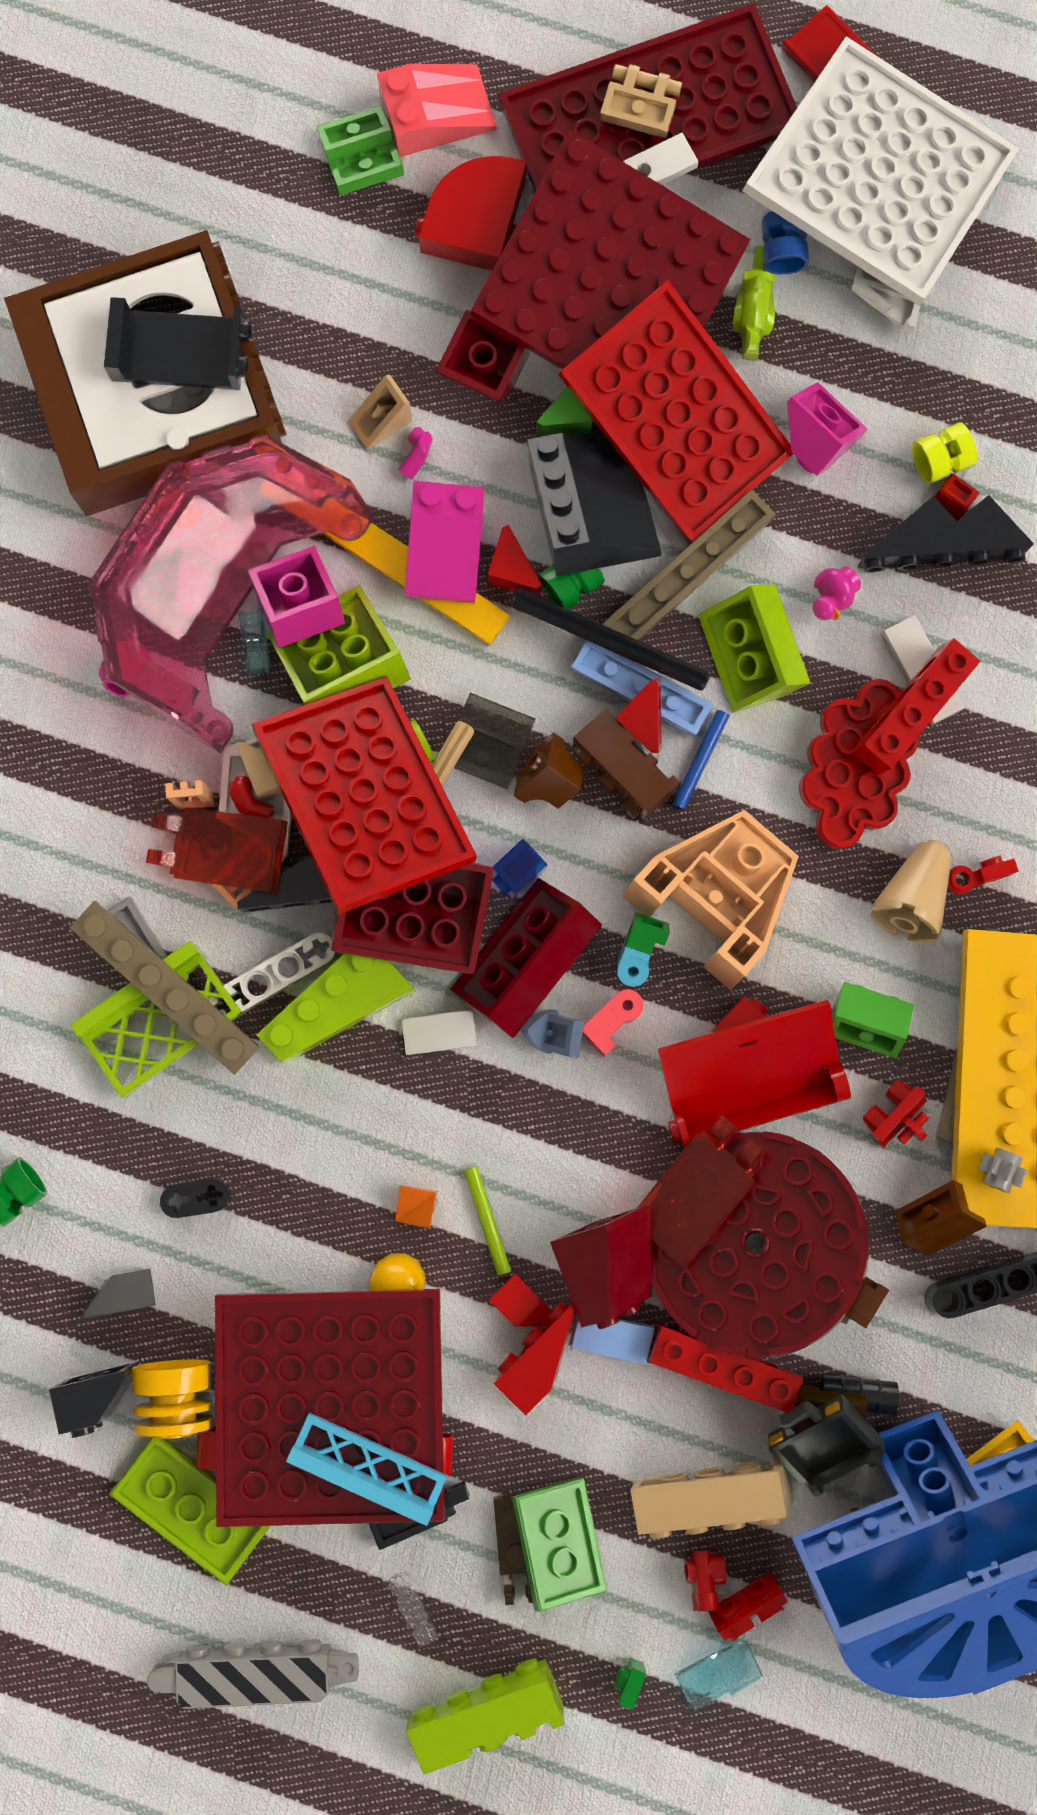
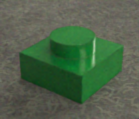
(629, 1683)

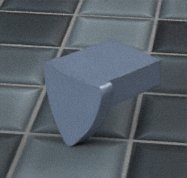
(554, 1033)

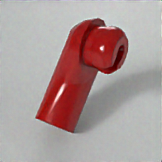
(244, 800)

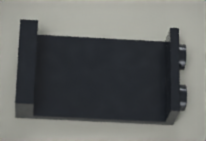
(176, 348)

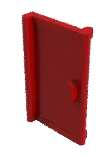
(818, 41)

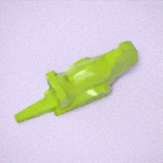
(754, 307)

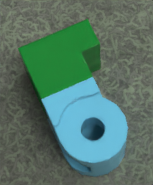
(638, 946)

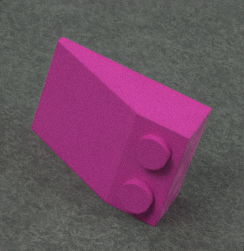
(444, 541)

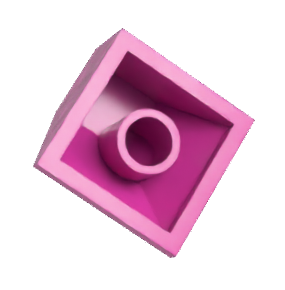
(820, 428)

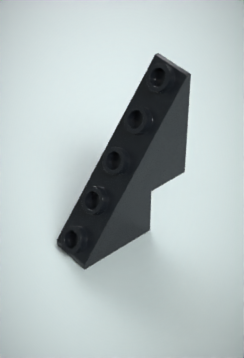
(938, 539)

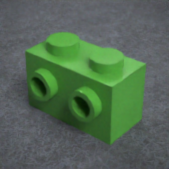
(871, 1019)

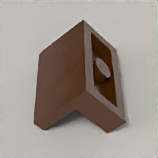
(937, 1219)

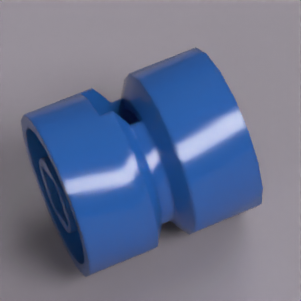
(785, 245)

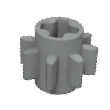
(1002, 1170)

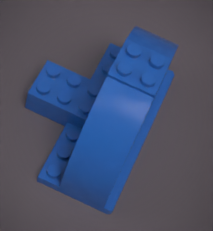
(939, 1578)

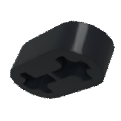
(196, 1207)

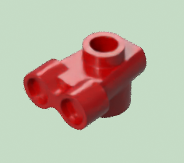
(705, 1572)

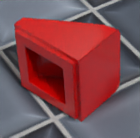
(956, 496)

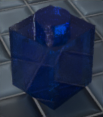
(518, 869)

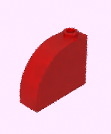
(473, 211)

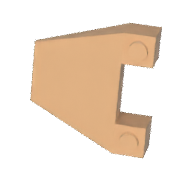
(728, 881)

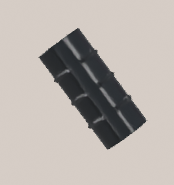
(881, 1395)

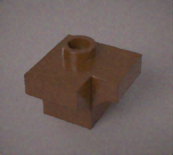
(550, 774)

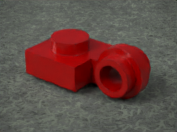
(991, 870)

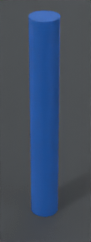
(700, 760)

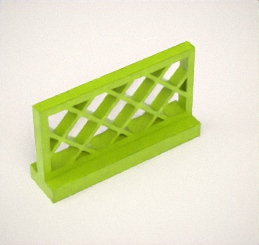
(128, 1001)

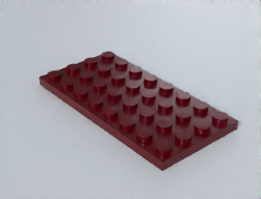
(727, 100)

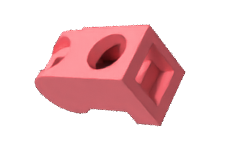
(621, 1009)

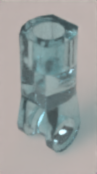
(254, 645)

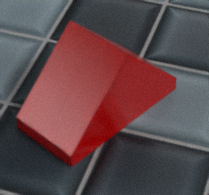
(511, 567)
(643, 716)

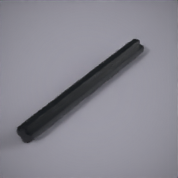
(610, 639)

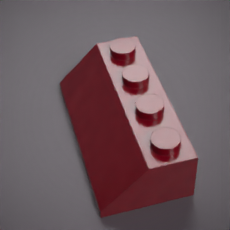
(527, 956)

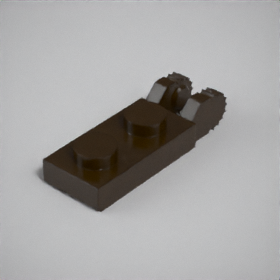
(509, 1547)

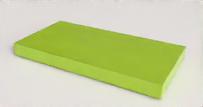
(181, 1506)

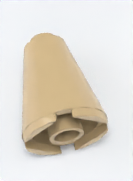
(916, 894)

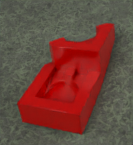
(520, 1303)

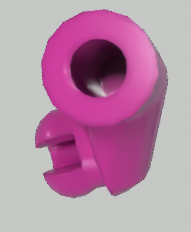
(418, 455)

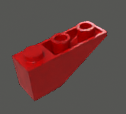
(534, 1370)

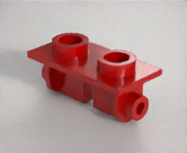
(760, 1597)

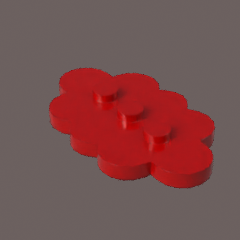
(839, 783)

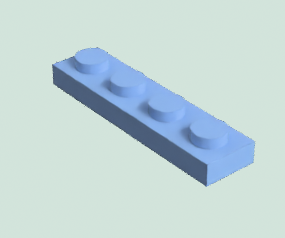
(628, 678)

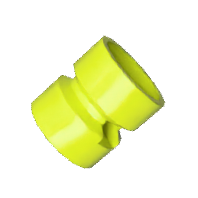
(950, 450)

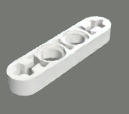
(270, 970)

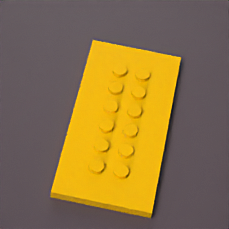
(997, 1071)

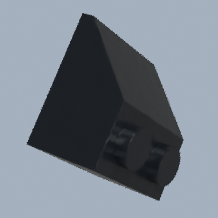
(88, 1399)

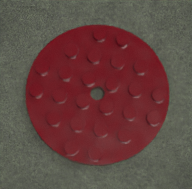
(801, 1279)

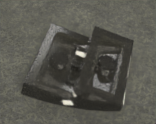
(496, 742)

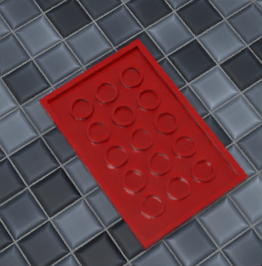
(677, 412)
(363, 794)

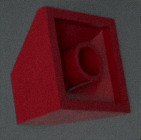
(482, 359)

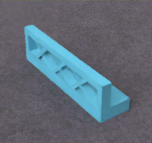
(361, 1482)

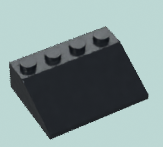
(590, 504)

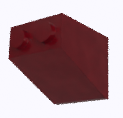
(607, 1266)

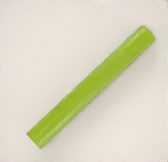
(487, 1220)

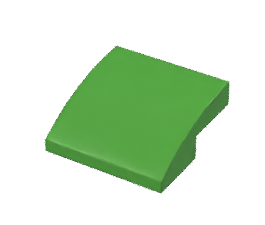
(360, 150)

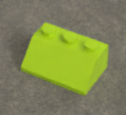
(753, 647)

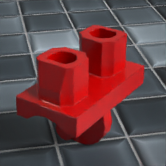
(908, 1103)

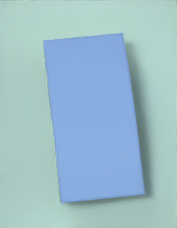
(621, 1341)

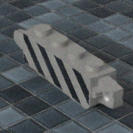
(254, 1675)

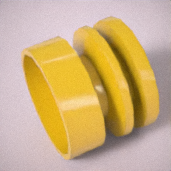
(172, 1398)

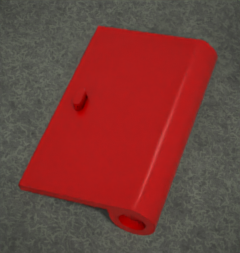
(754, 1072)

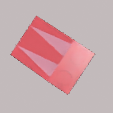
(434, 105)

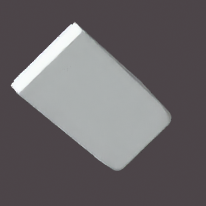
(439, 1032)

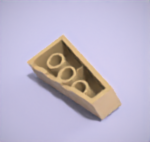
(712, 1499)

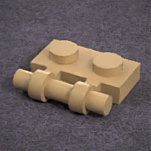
(638, 108)

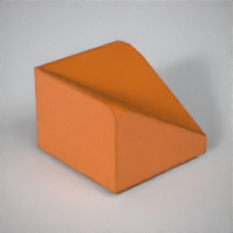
(416, 1206)

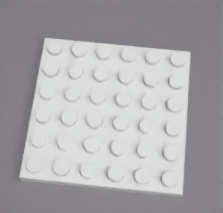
(881, 170)

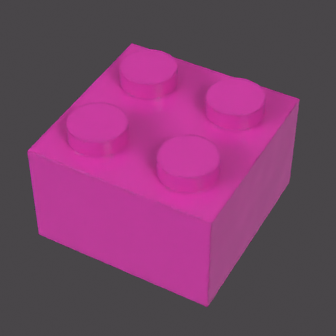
(296, 596)

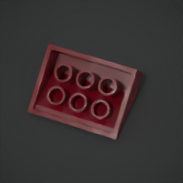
(422, 925)

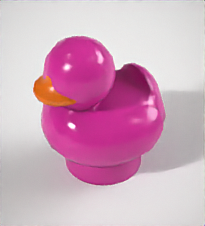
(836, 592)

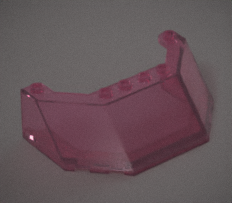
(187, 562)

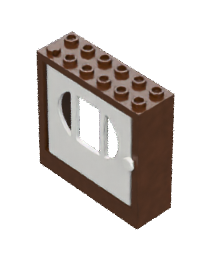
(114, 410)

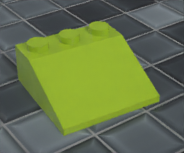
(345, 654)

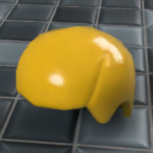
(397, 1272)

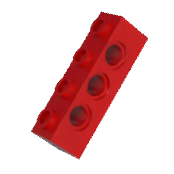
(916, 706)
(737, 1374)

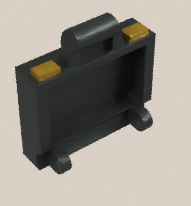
(824, 1442)

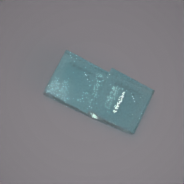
(718, 1674)

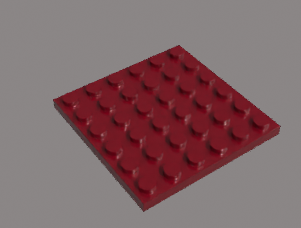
(597, 248)
(336, 1354)

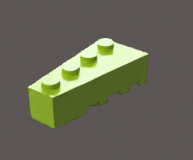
(333, 1003)
(486, 1716)

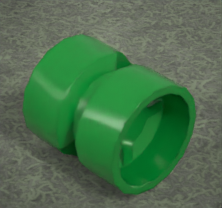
(566, 588)
(18, 1188)

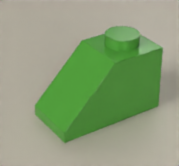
(565, 416)

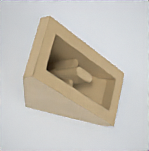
(381, 413)
(259, 772)

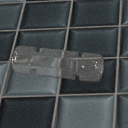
(412, 1608)

